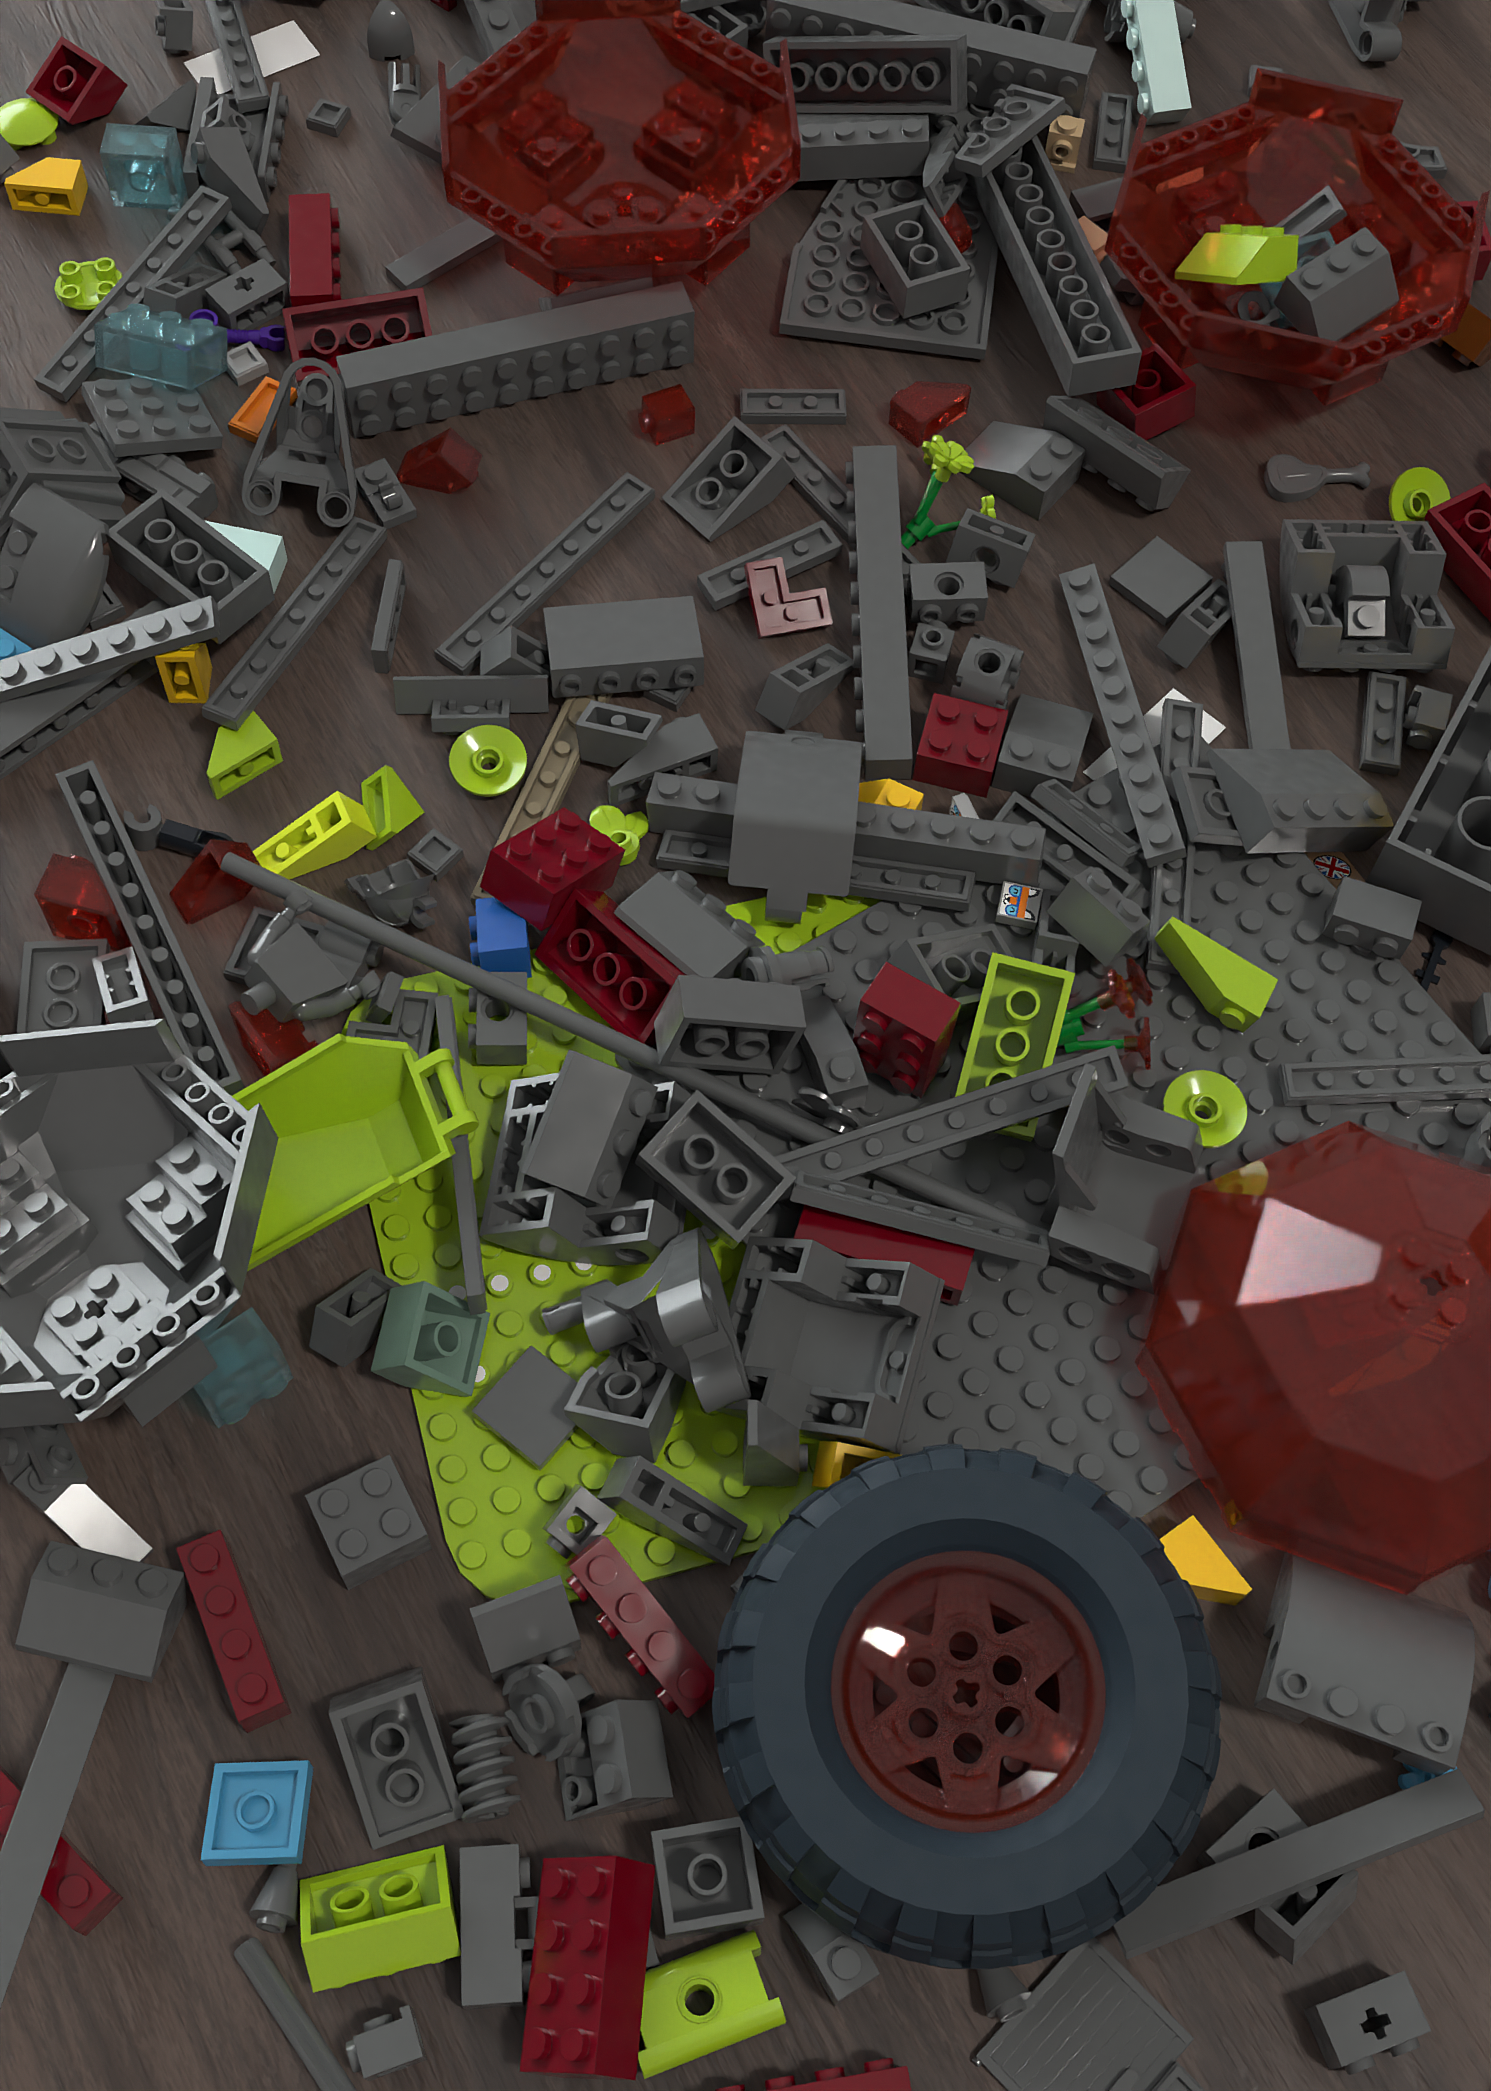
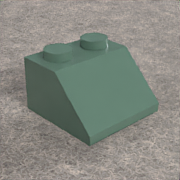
(430, 1340)

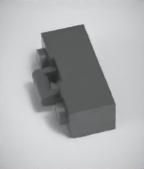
(490, 1952)

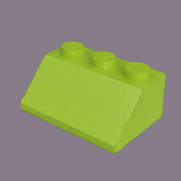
(1241, 256)
(378, 1919)

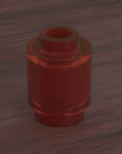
(957, 227)

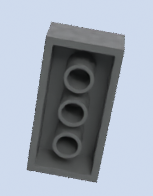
(189, 560)

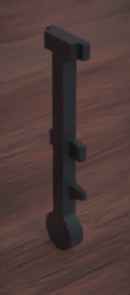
(1440, 942)

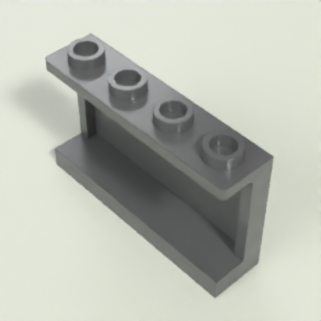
(266, 126)
(624, 646)

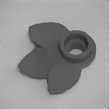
(820, 1105)

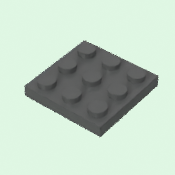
(150, 417)

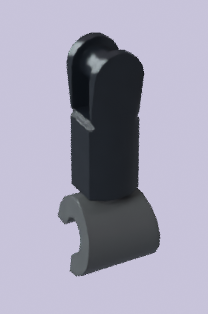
(169, 835)

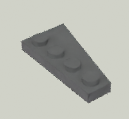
(422, 123)
(1010, 127)

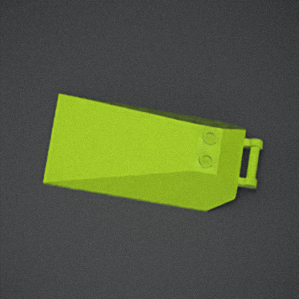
(349, 1130)

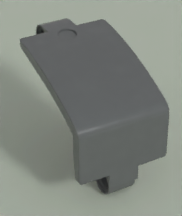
(795, 818)

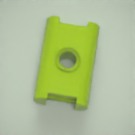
(738, 2012)

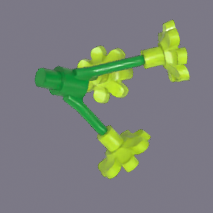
(945, 460)

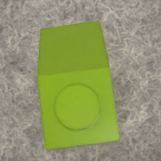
(241, 755)

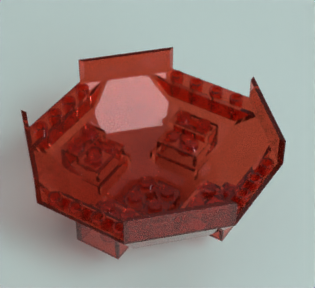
(619, 143)
(1255, 171)

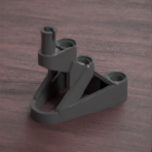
(1374, 33)
(316, 399)
(680, 1326)

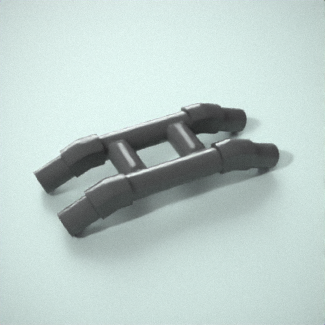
(240, 233)

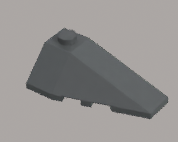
(627, 1403)

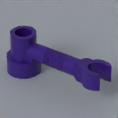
(267, 337)

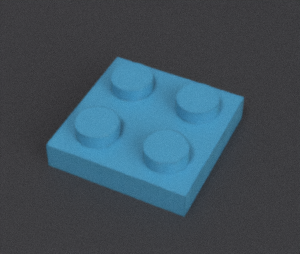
(257, 1813)

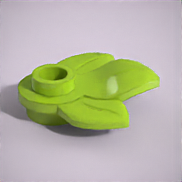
(621, 829)

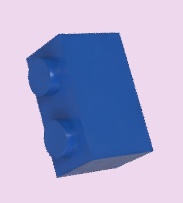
(500, 938)

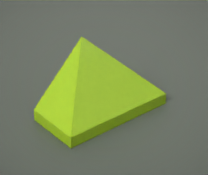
(388, 805)

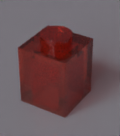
(667, 415)

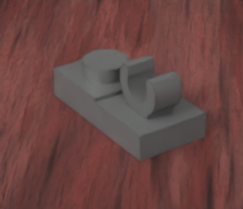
(384, 494)

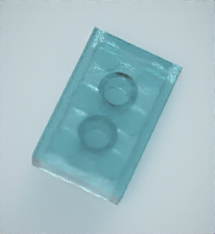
(161, 346)

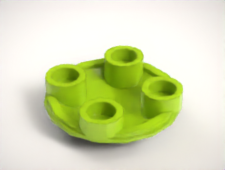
(27, 123)
(86, 283)

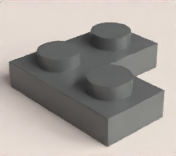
(411, 1022)

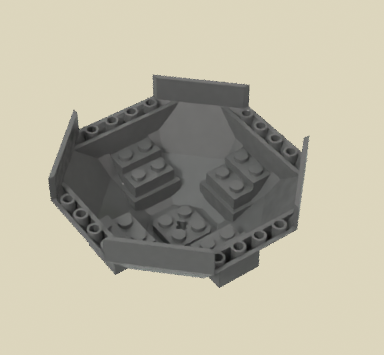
(119, 1220)

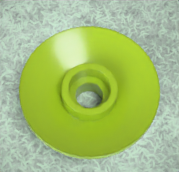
(1417, 487)
(483, 746)
(1212, 1095)

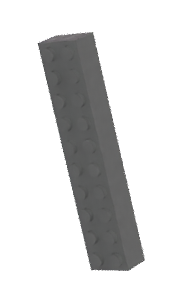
(994, 52)
(1057, 273)
(517, 359)

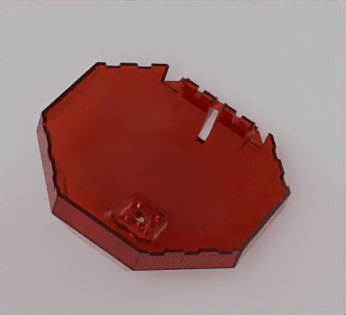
(1317, 1369)

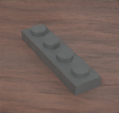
(799, 552)

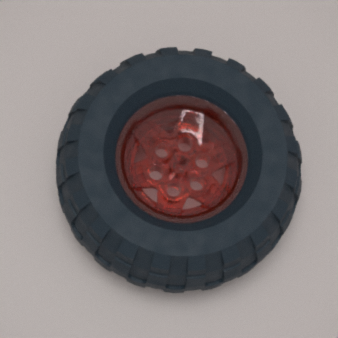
(971, 1866)

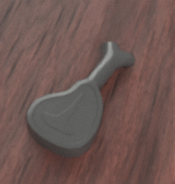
(1293, 480)

